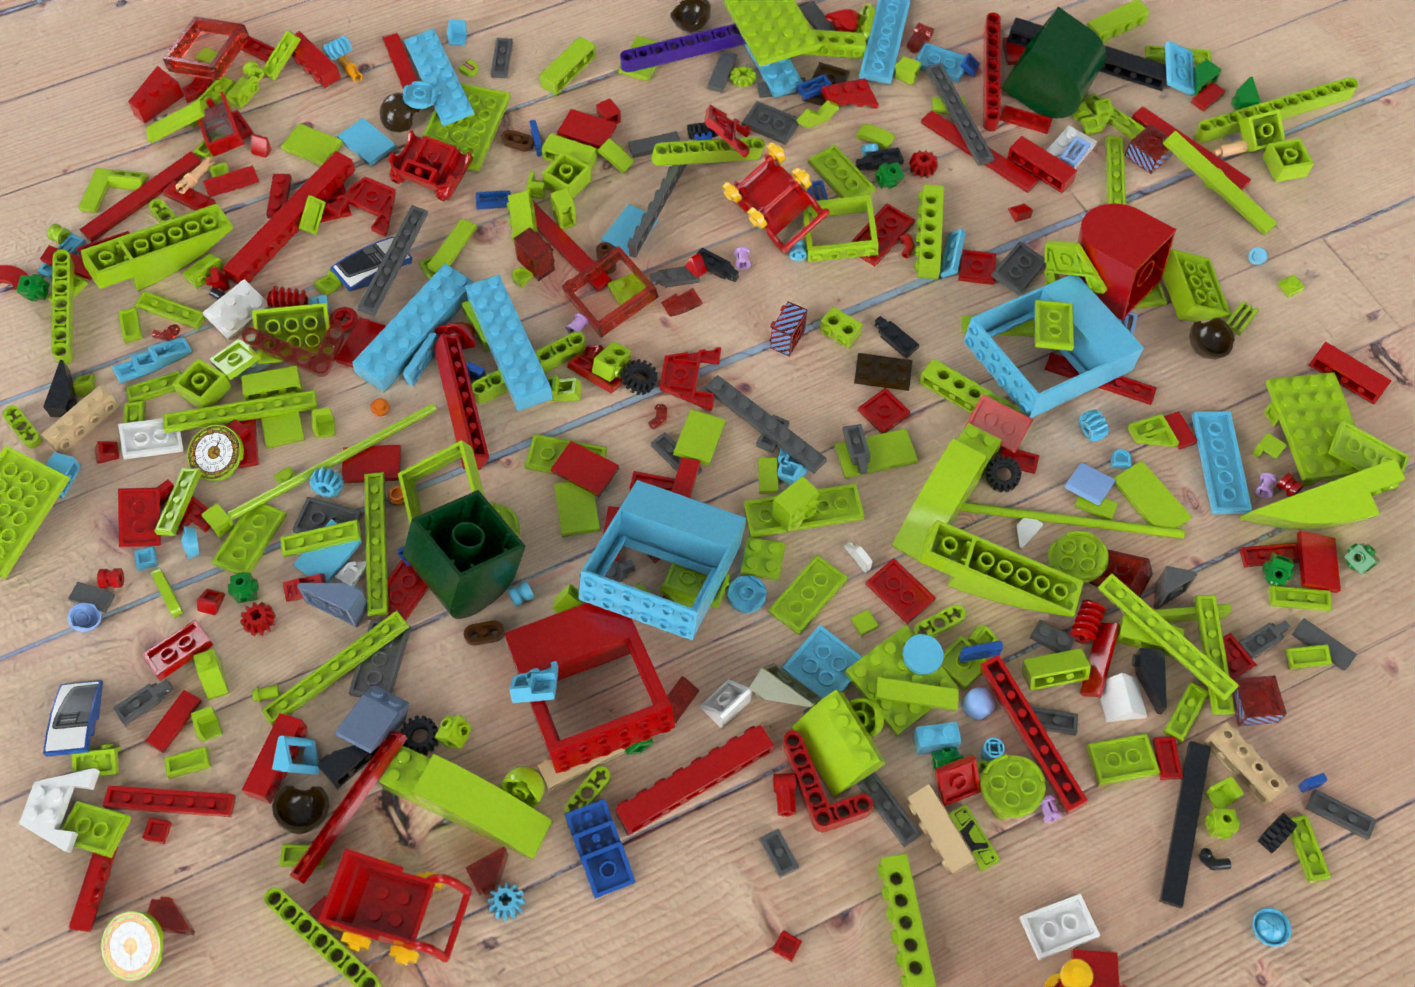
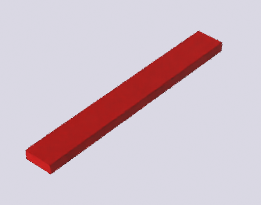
(1146, 117)
(1000, 165)
(139, 197)
(567, 247)
(348, 807)

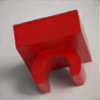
(217, 279)

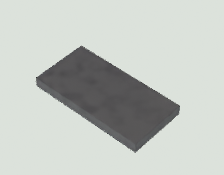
(381, 667)

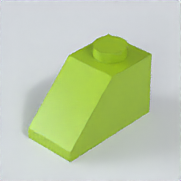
(211, 674)

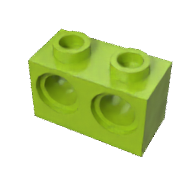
(563, 209)
(838, 325)
(611, 361)

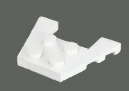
(49, 803)

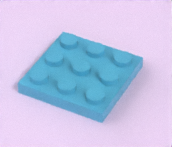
(822, 662)

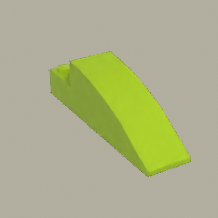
(156, 250)
(947, 487)
(1331, 504)
(998, 573)
(466, 800)

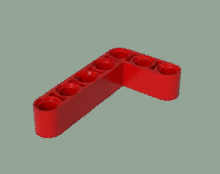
(816, 790)

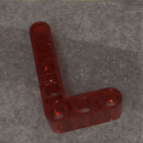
(296, 352)

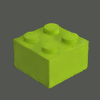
(1262, 130)
(1287, 160)
(567, 173)
(202, 384)
(795, 504)

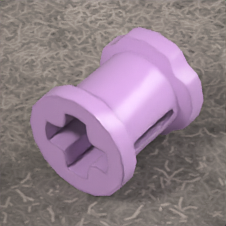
(742, 258)
(577, 324)
(1266, 485)
(1050, 809)

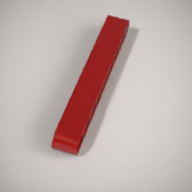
(992, 72)

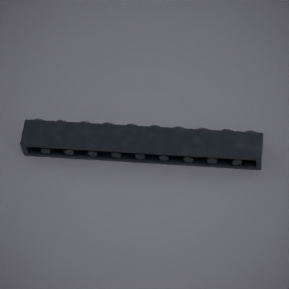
(1117, 62)

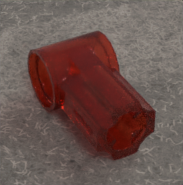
(921, 34)

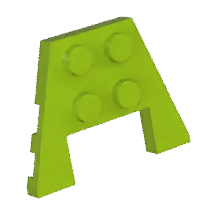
(1070, 259)

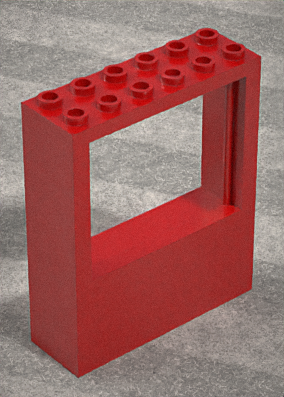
(578, 642)

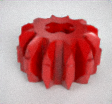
(923, 163)
(252, 622)

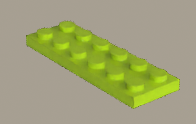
(834, 507)

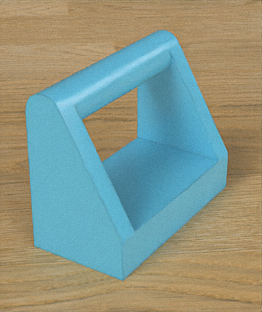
(283, 761)

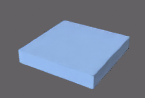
(1089, 483)

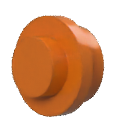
(380, 407)
(396, 496)

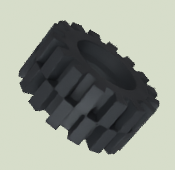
(698, 128)
(643, 369)
(999, 484)
(420, 723)
(1277, 833)

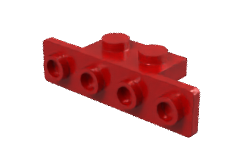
(91, 892)

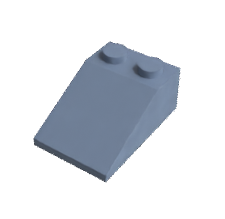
(336, 599)
(373, 719)

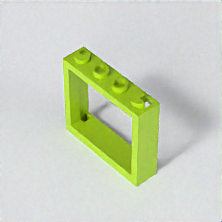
(843, 250)
(433, 463)

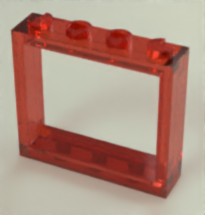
(215, 70)
(625, 310)

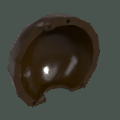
(691, 15)
(396, 114)
(1211, 339)
(300, 809)

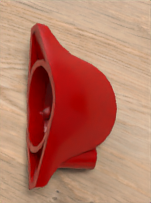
(844, 20)
(463, 330)

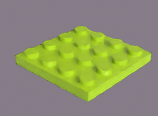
(888, 662)

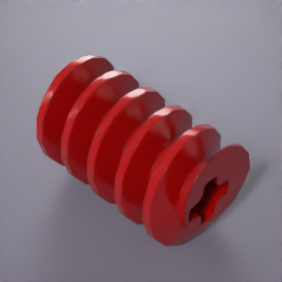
(286, 299)
(1087, 621)

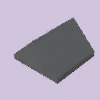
(1172, 584)

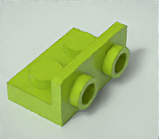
(242, 91)
(201, 270)
(103, 759)

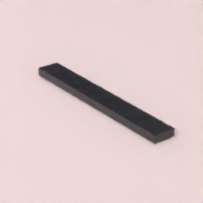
(1185, 825)

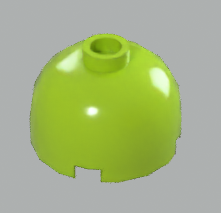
(869, 714)
(524, 784)

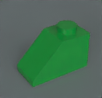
(1205, 74)
(1246, 95)

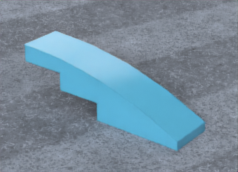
(153, 360)

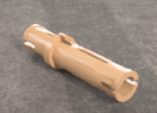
(191, 179)

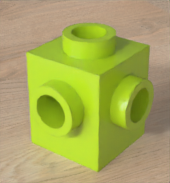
(453, 731)
(1222, 822)

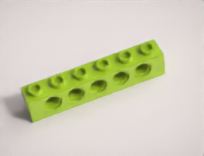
(840, 44)
(929, 232)
(947, 388)
(899, 866)

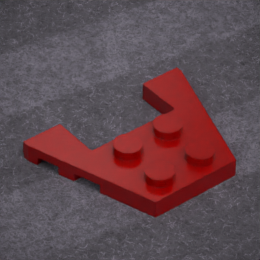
(726, 129)
(369, 197)
(681, 376)

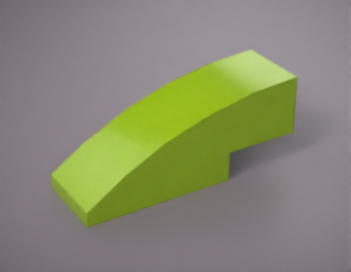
(565, 389)

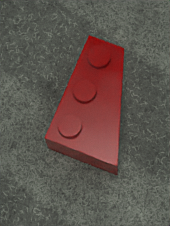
(155, 95)

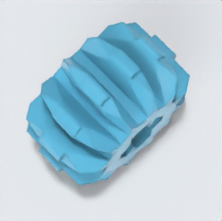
(337, 48)
(1093, 425)
(326, 482)
(514, 905)

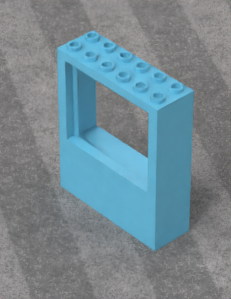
(1100, 350)
(671, 530)

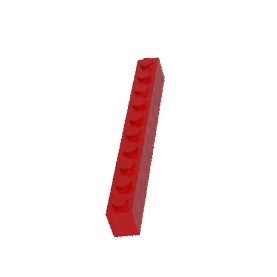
(286, 220)

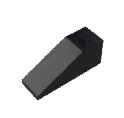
(61, 392)
(1151, 673)
(345, 763)

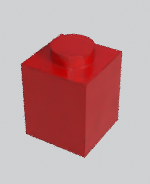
(608, 110)

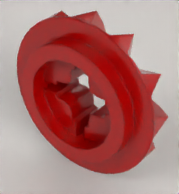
(340, 313)

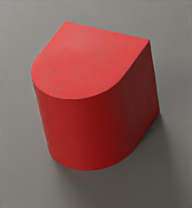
(1127, 252)

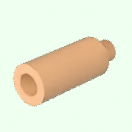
(1231, 149)

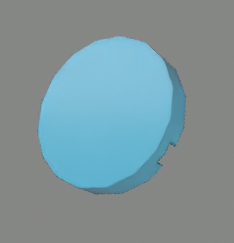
(419, 95)
(747, 594)
(922, 654)

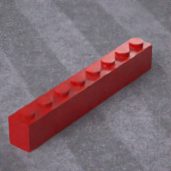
(460, 397)
(1033, 735)
(694, 779)

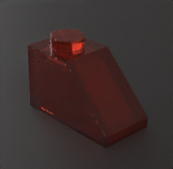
(488, 871)
(170, 916)

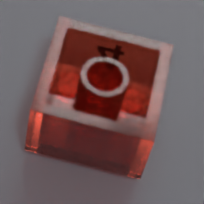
(534, 253)

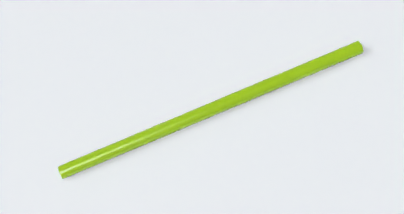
(332, 461)
(1073, 520)

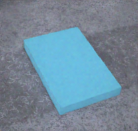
(950, 60)
(1179, 68)
(367, 142)
(624, 228)
(326, 560)

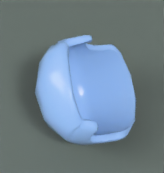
(84, 617)
(978, 703)

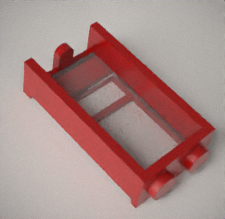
(220, 127)

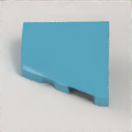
(789, 469)
(535, 685)

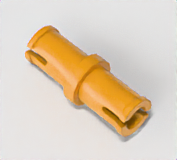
(350, 68)

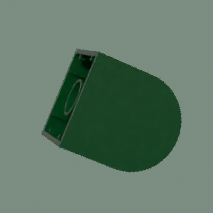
(1057, 67)
(464, 553)

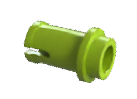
(265, 693)

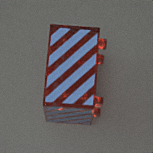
(1148, 149)
(788, 328)
(1258, 701)

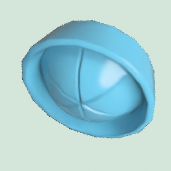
(190, 542)
(1271, 927)

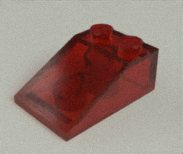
(1129, 569)

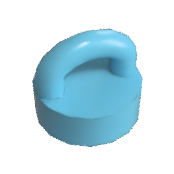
(869, 147)
(1258, 256)

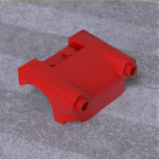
(430, 165)

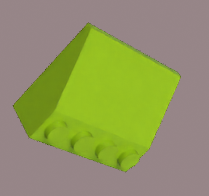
(1194, 287)
(297, 325)
(838, 743)

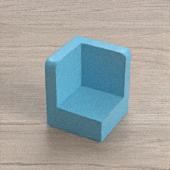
(457, 32)

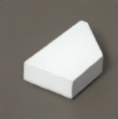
(1026, 530)
(859, 556)
(351, 573)

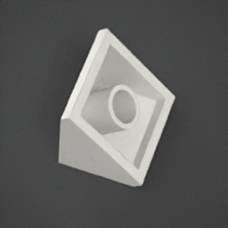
(1122, 699)
(726, 702)

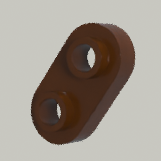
(519, 140)
(601, 253)
(484, 632)

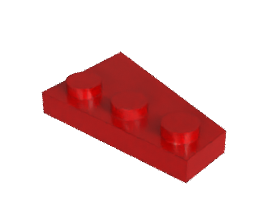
(850, 92)

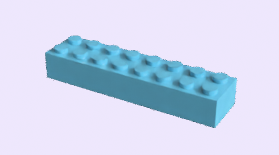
(397, 343)
(508, 343)

